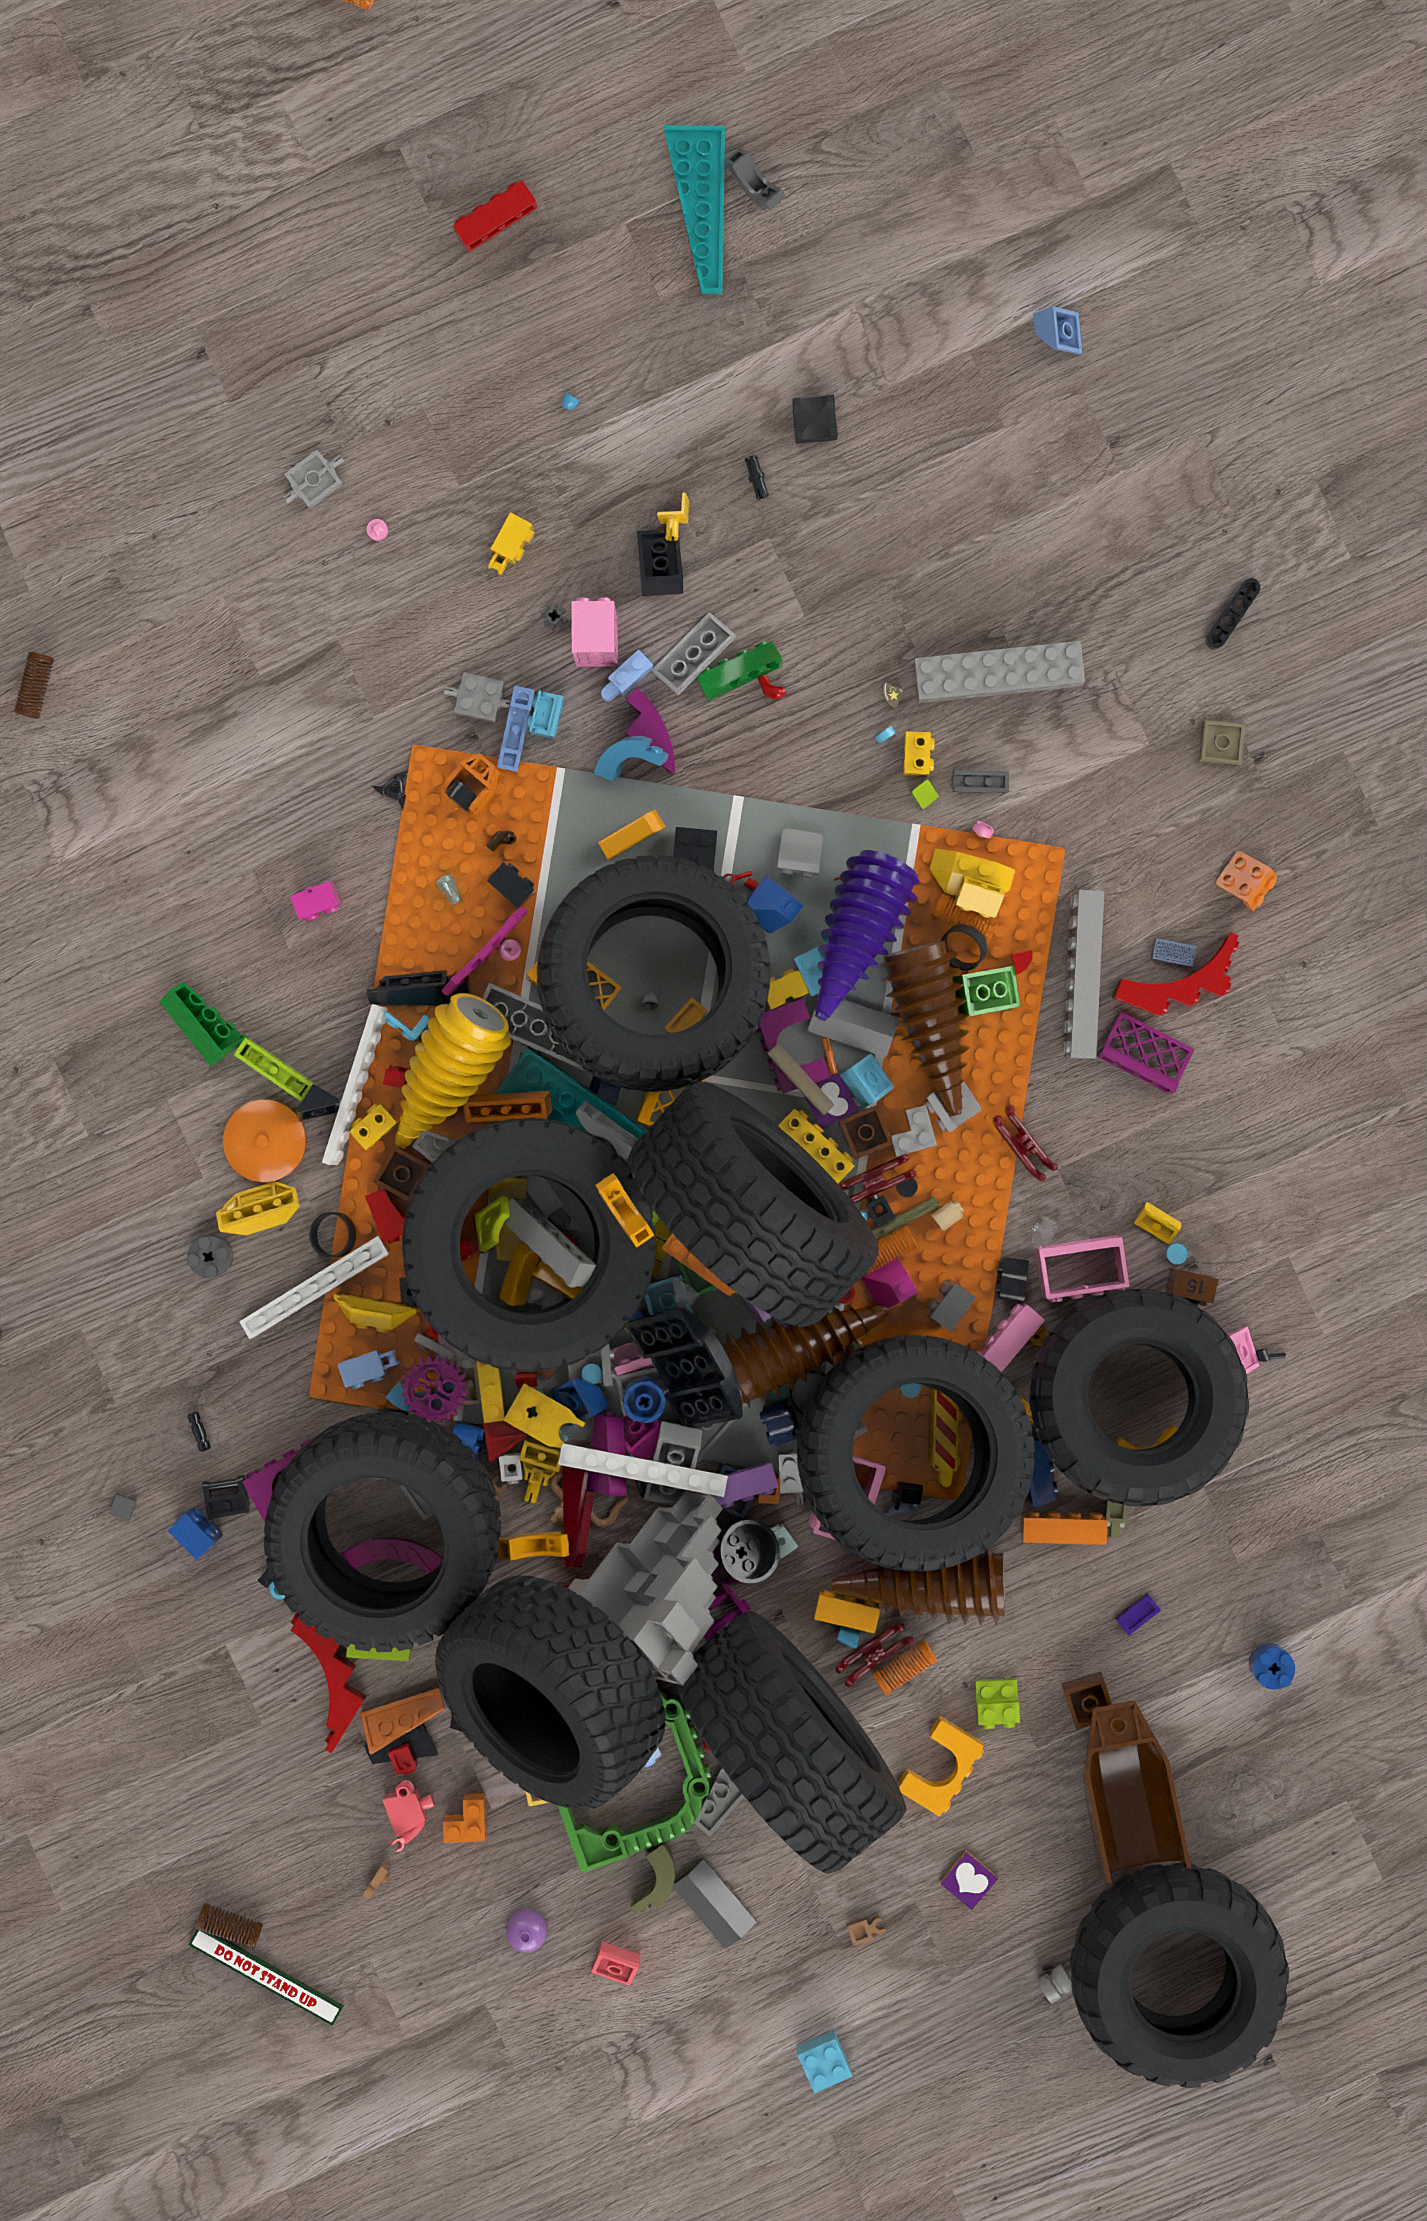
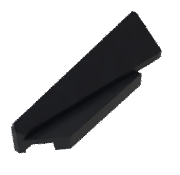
(415, 989)

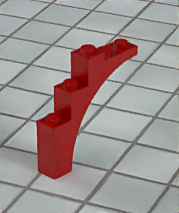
(1209, 978)
(390, 1222)

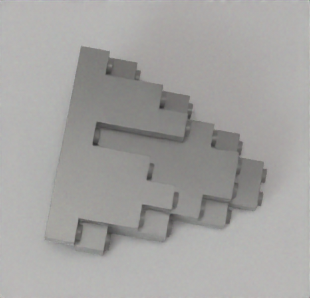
(662, 1584)

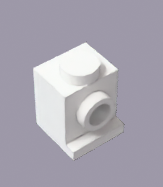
(505, 1460)

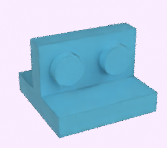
(867, 1081)

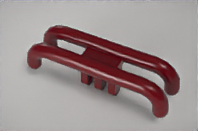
(1023, 1143)
(875, 1180)
(873, 1653)

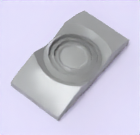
(606, 1129)

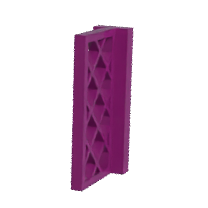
(1141, 1070)

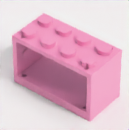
(594, 633)
(1080, 1246)
(871, 1491)

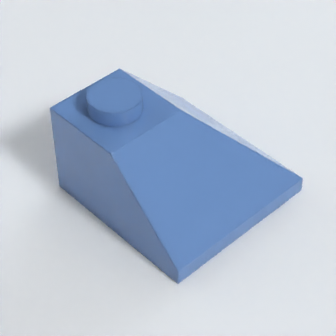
(1059, 329)

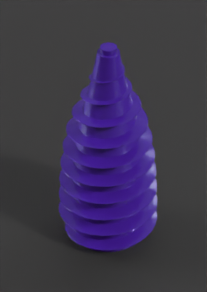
(861, 922)

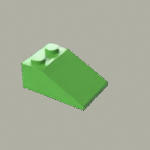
(988, 991)

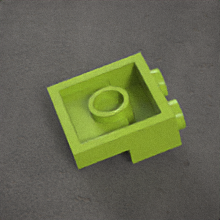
(997, 1702)

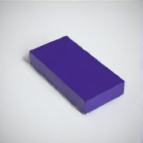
(1138, 1614)

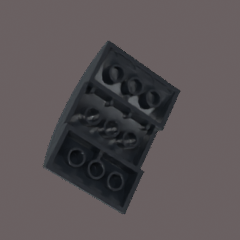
(691, 1365)

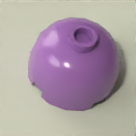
(526, 1930)

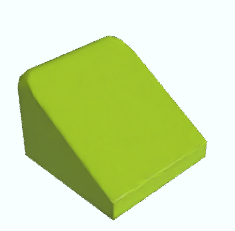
(924, 794)

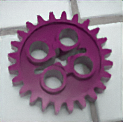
(445, 1372)

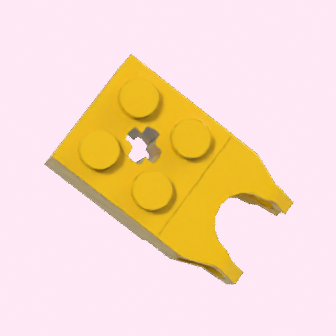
(547, 1423)

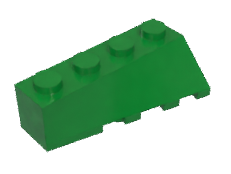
(740, 670)
(201, 1024)

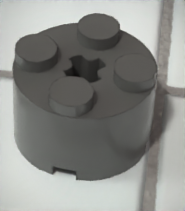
(198, 1258)

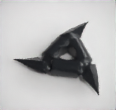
(399, 795)

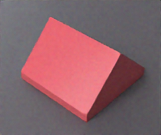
(616, 1963)

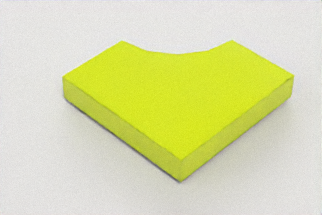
(490, 1221)

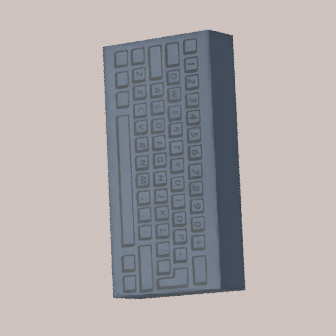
(1174, 952)

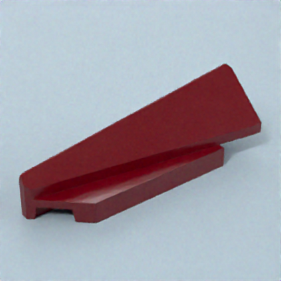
(576, 1513)

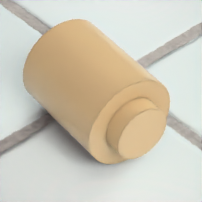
(948, 1215)

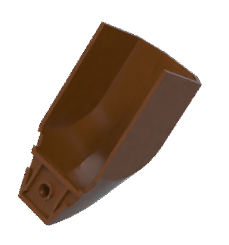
(1130, 1793)

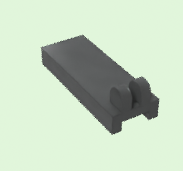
(980, 781)

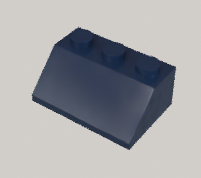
(1042, 1488)

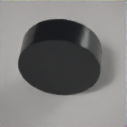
(907, 1188)

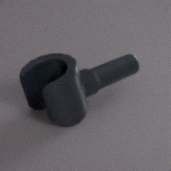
(1263, 1355)

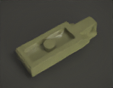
(1116, 1517)

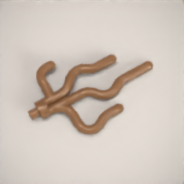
(594, 1519)

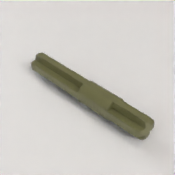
(905, 1218)

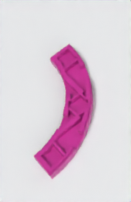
(486, 951)
(393, 1549)

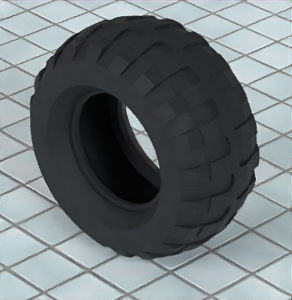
(1213, 1380)
(1193, 2045)

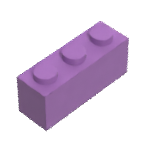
(747, 1483)

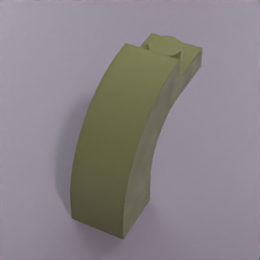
(664, 1866)

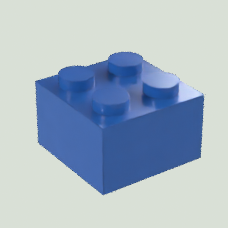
(195, 1532)

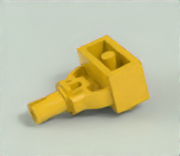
(540, 1462)

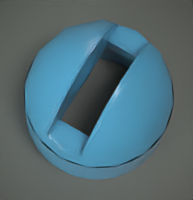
(569, 402)

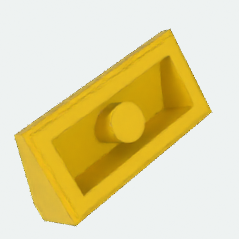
(1158, 1223)

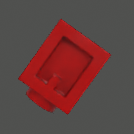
(403, 1760)

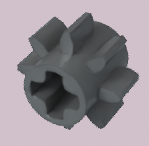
(558, 621)

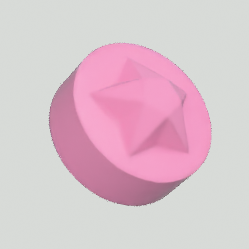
(377, 530)
(983, 829)
(510, 949)

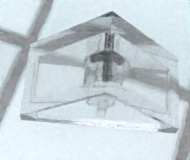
(684, 1293)

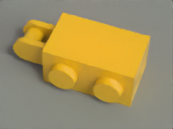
(510, 542)

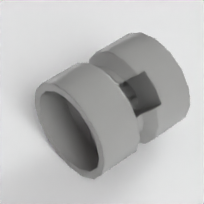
(1055, 1984)

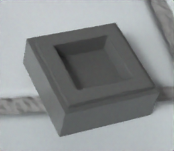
(123, 1507)

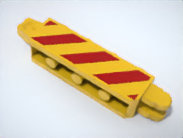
(944, 1437)

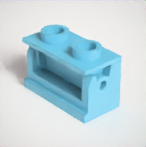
(546, 714)

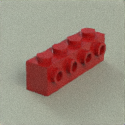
(494, 216)

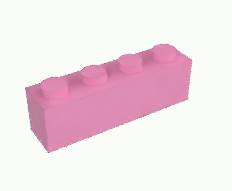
(1011, 1335)

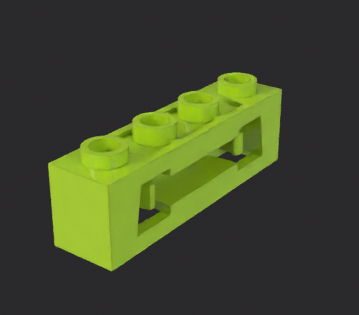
(273, 1068)

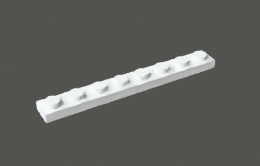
(353, 1090)
(314, 1287)
(643, 1470)

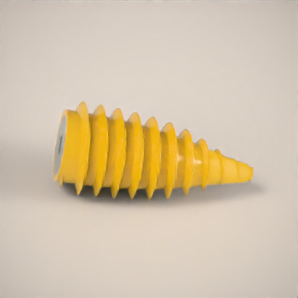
(450, 1062)

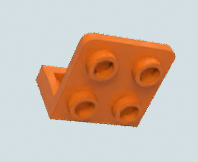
(1247, 879)

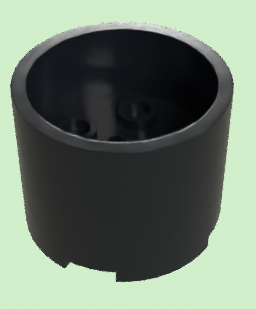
(757, 1550)

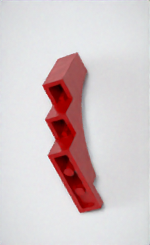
(343, 1698)

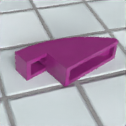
(650, 725)

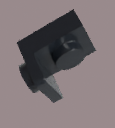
(907, 1493)

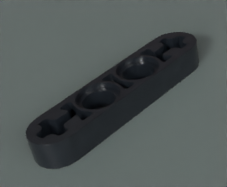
(1235, 615)

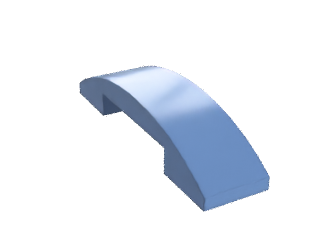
(515, 728)

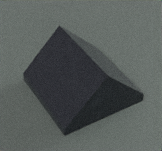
(317, 1104)

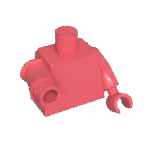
(406, 1812)

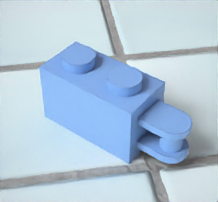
(627, 676)
(366, 1367)

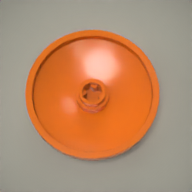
(264, 1140)

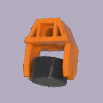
(483, 772)

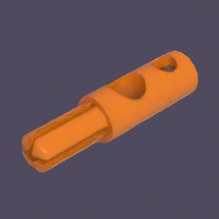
(829, 1055)

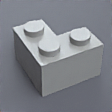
(919, 1135)

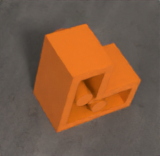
(470, 1825)

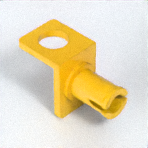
(674, 518)

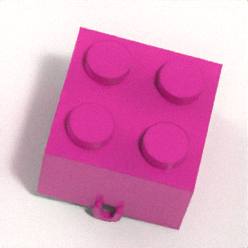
(316, 900)

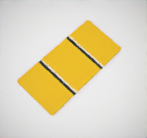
(662, 1235)

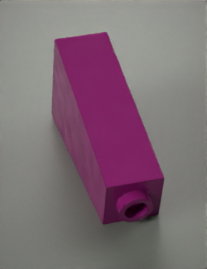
(608, 1437)

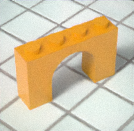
(937, 1795)

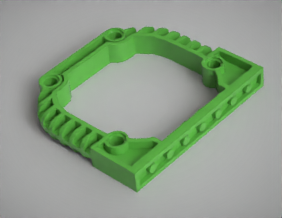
(592, 1845)

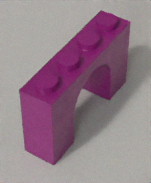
(771, 1026)
(262, 1483)

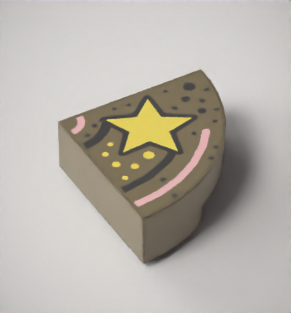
(891, 694)

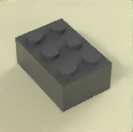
(949, 1304)

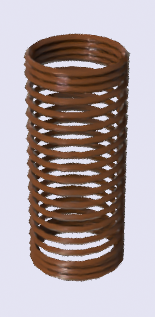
(44, 660)
(250, 1941)

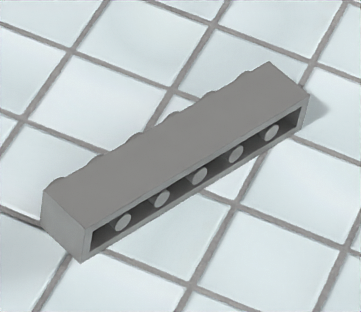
(549, 1243)

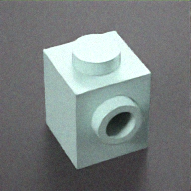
(786, 1540)

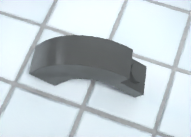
(752, 181)

